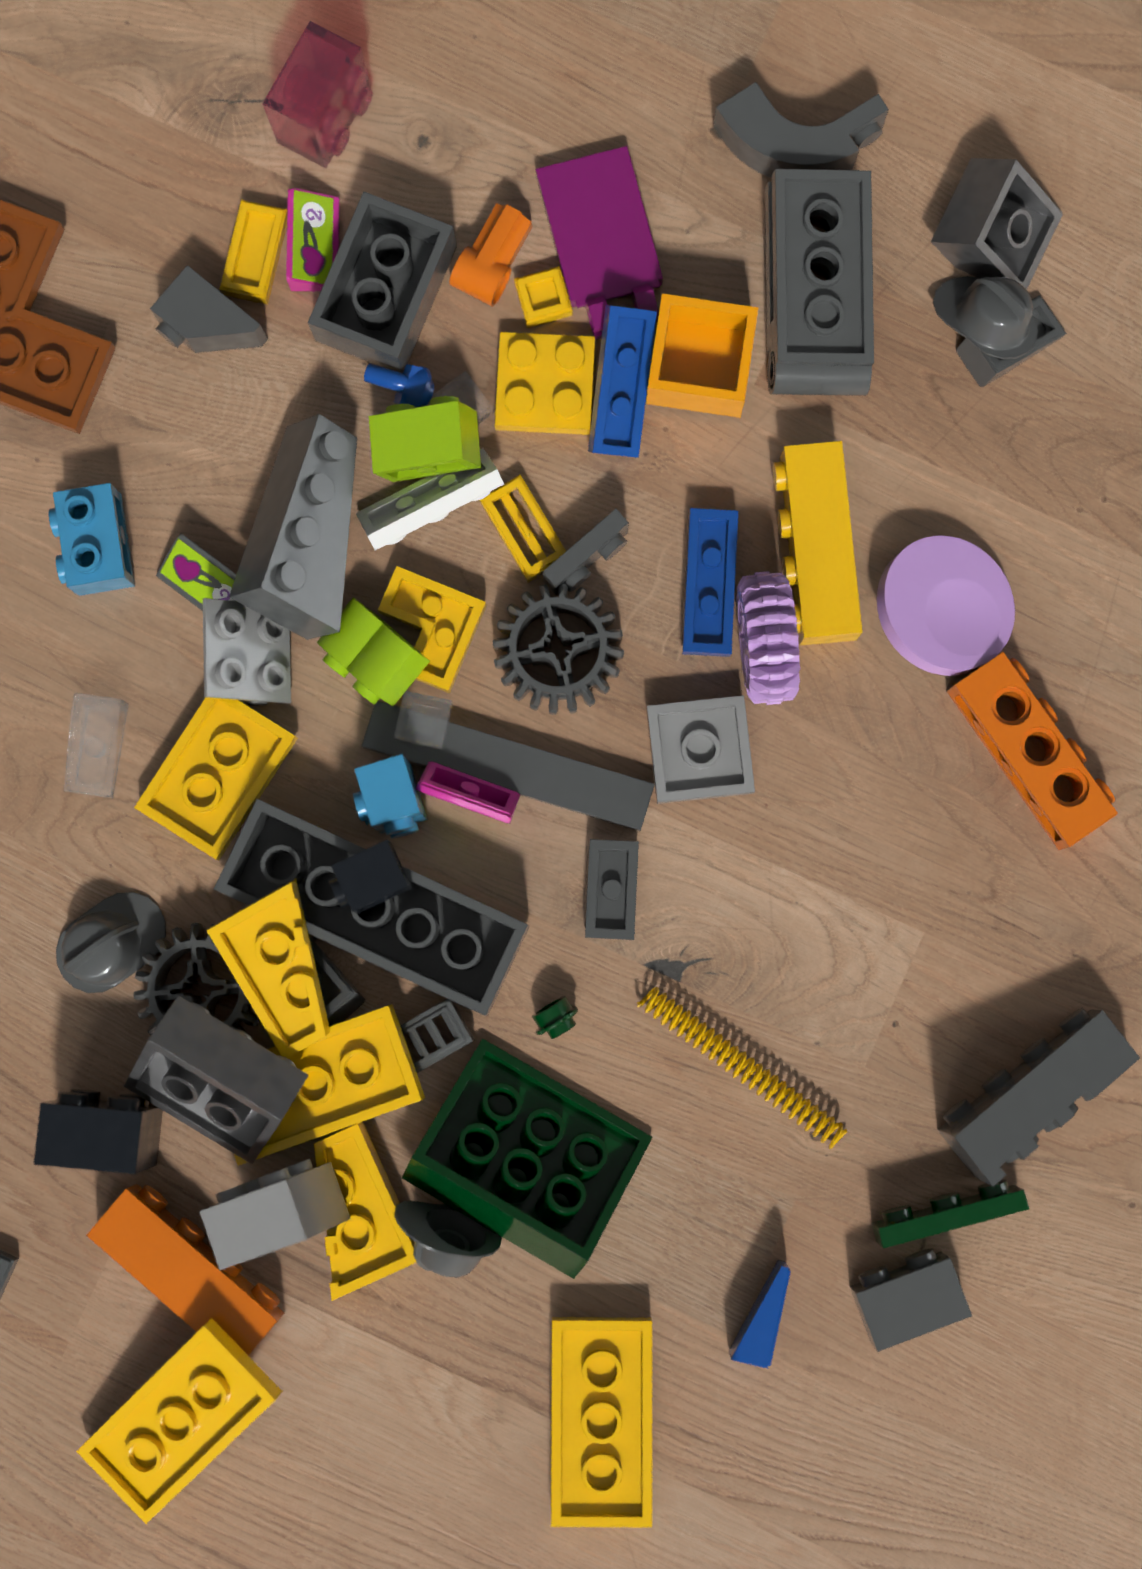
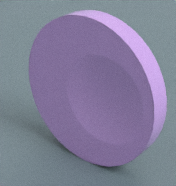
(945, 605)

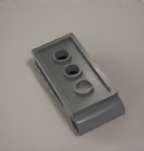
(816, 327)

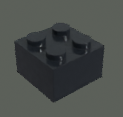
(98, 1134)

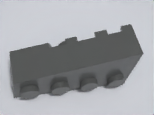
(301, 532)
(1037, 1094)

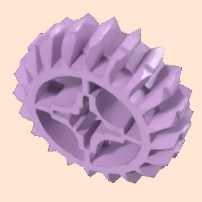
(768, 638)

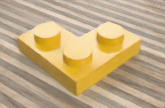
(443, 616)

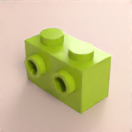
(424, 439)

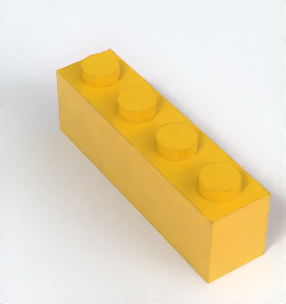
(819, 542)

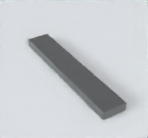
(521, 769)

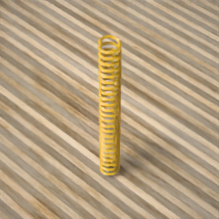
(694, 1029)

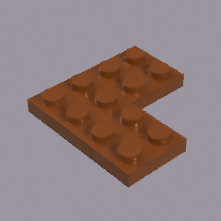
(43, 363)

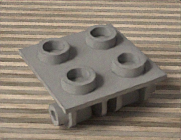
(244, 654)

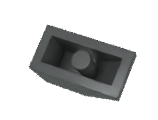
(203, 317)

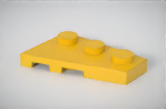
(276, 968)
(371, 1241)

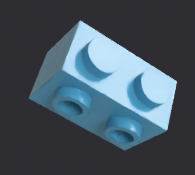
(92, 539)
(389, 797)

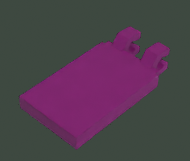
(600, 233)

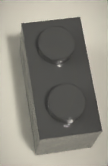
(910, 1299)

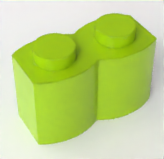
(372, 654)

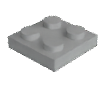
(700, 749)

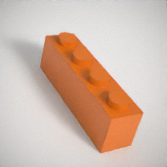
(182, 1269)

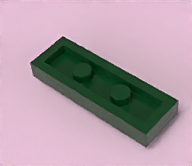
(949, 1213)

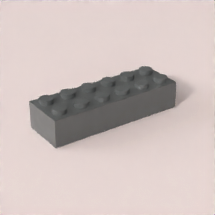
(419, 935)

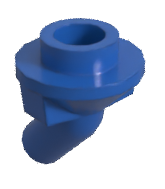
(411, 386)

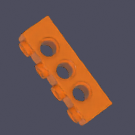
(1033, 780)

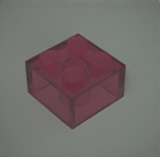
(318, 95)

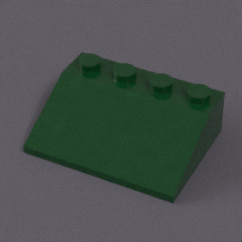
(527, 1158)

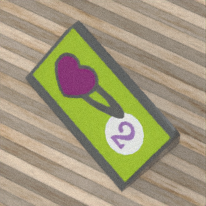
(195, 573)

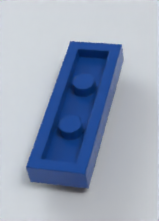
(622, 381)
(710, 582)

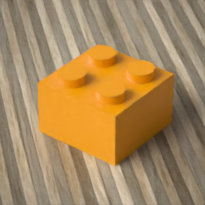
(701, 355)

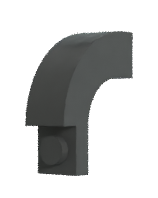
(772, 142)

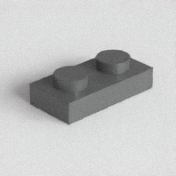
(603, 540)
(611, 889)

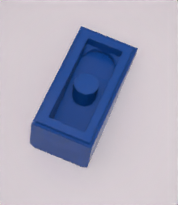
(759, 1331)

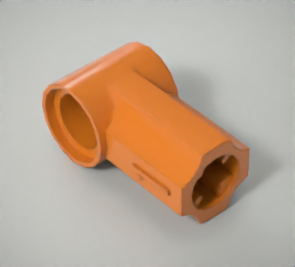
(485, 266)

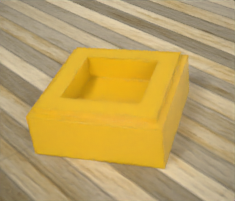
(543, 297)

